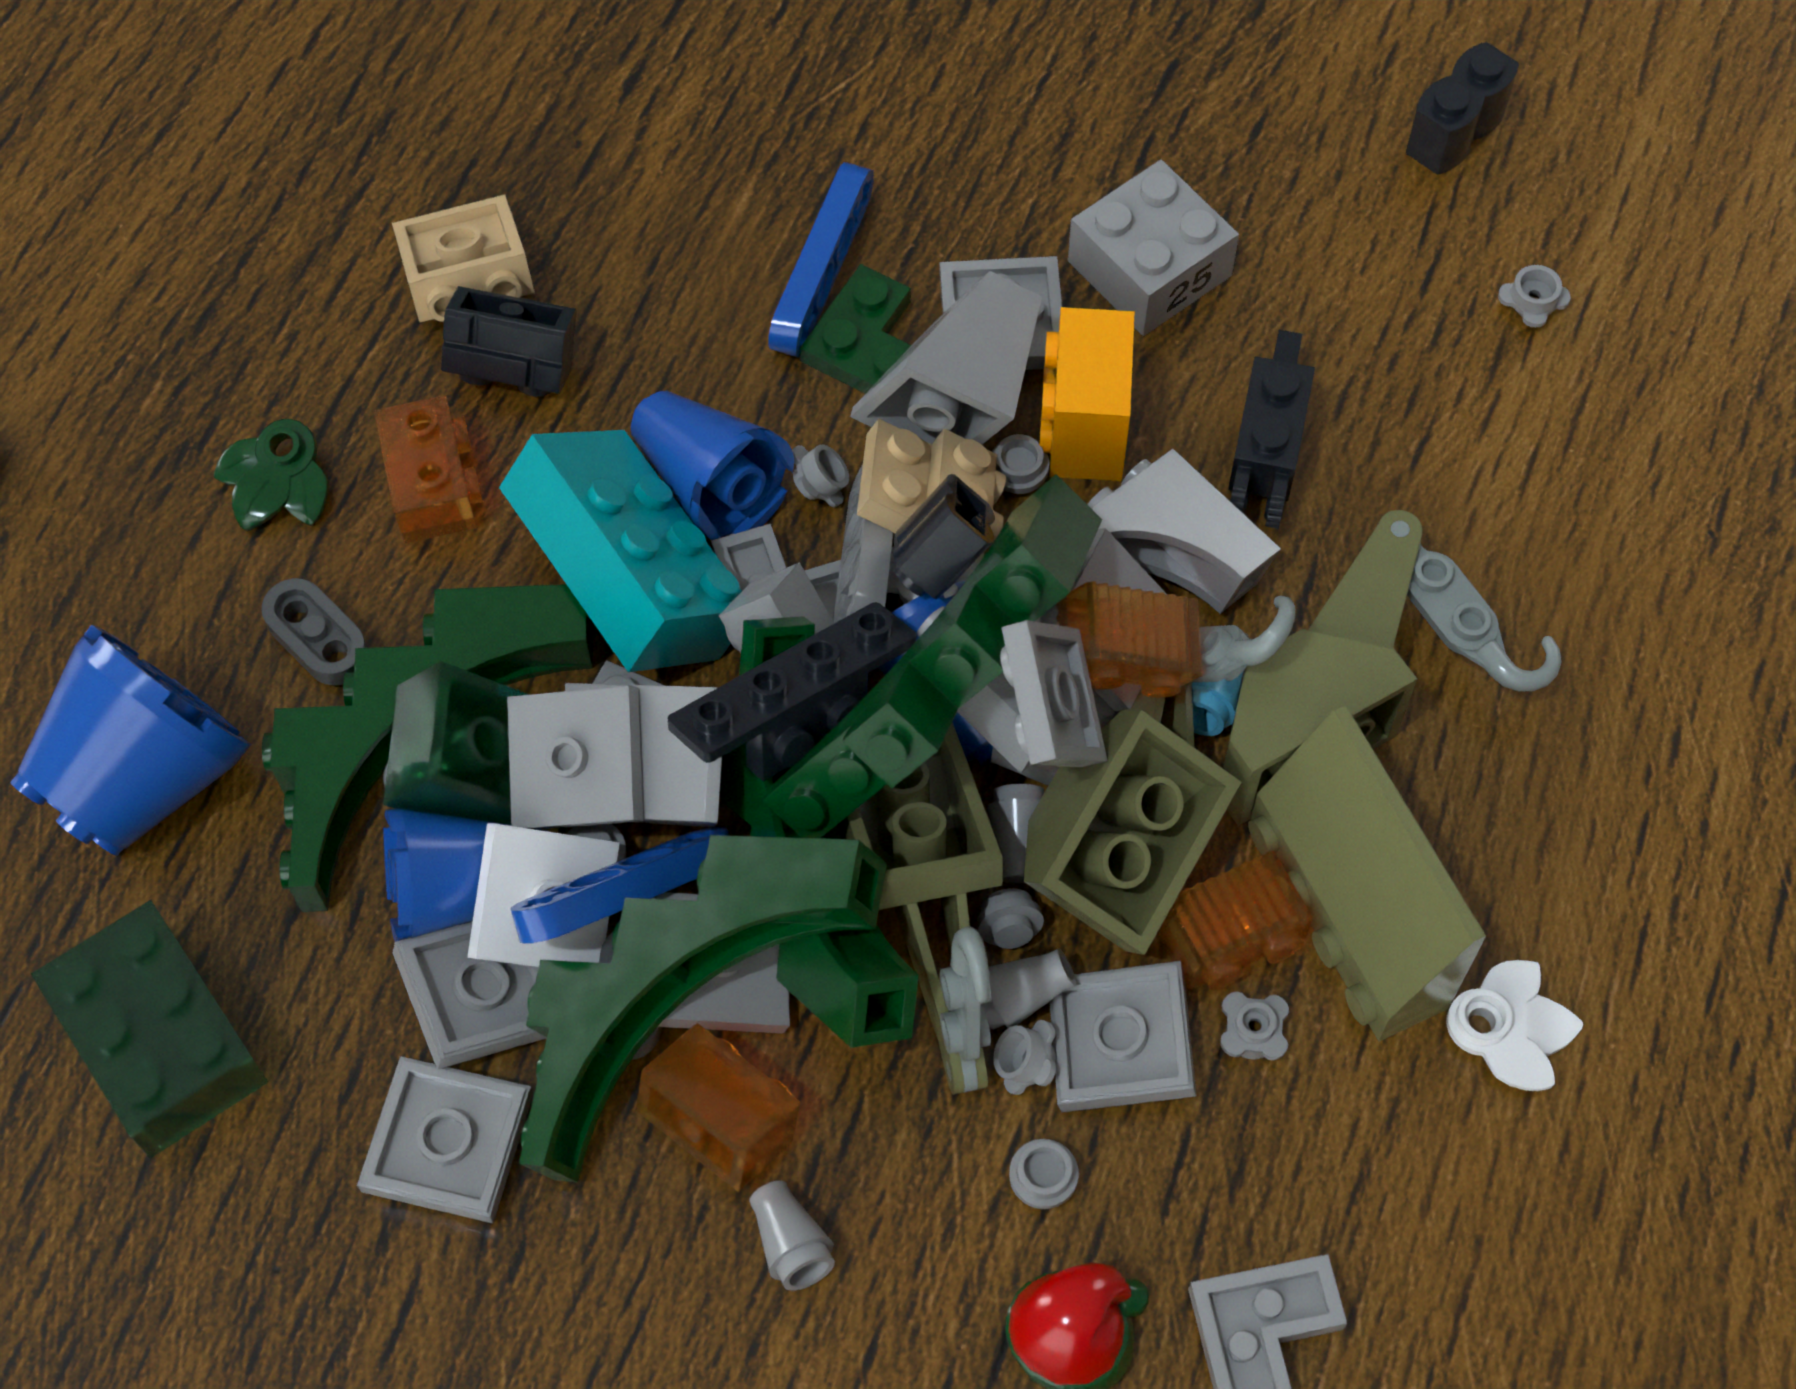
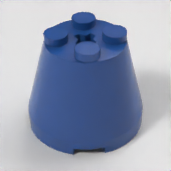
(122, 745)

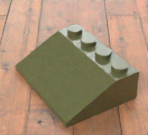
(1367, 878)

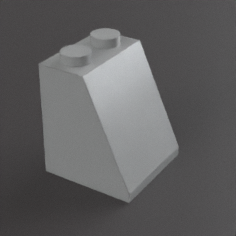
(962, 368)
(674, 779)

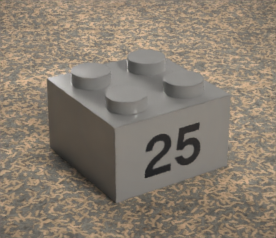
(1152, 246)

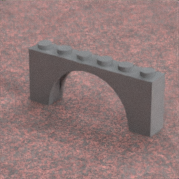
(1175, 531)

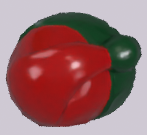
(1076, 1326)

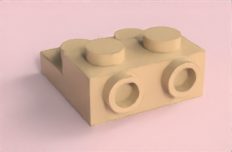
(464, 248)
(905, 470)

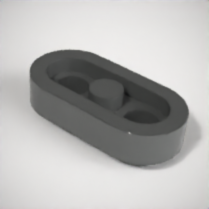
(317, 635)

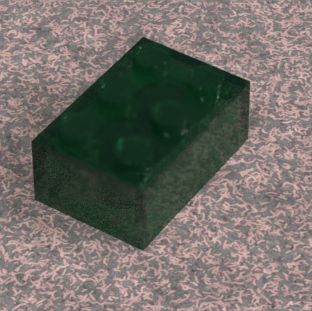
(149, 1029)

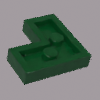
(853, 333)

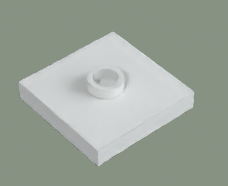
(522, 865)

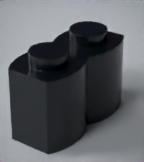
(1461, 108)
(943, 538)

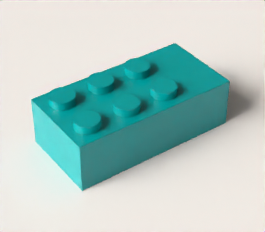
(623, 547)

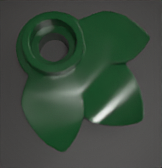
(269, 481)

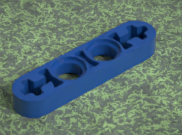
(821, 259)
(604, 890)

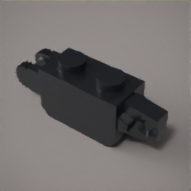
(1272, 428)

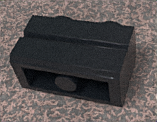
(508, 341)

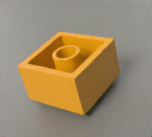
(1087, 393)

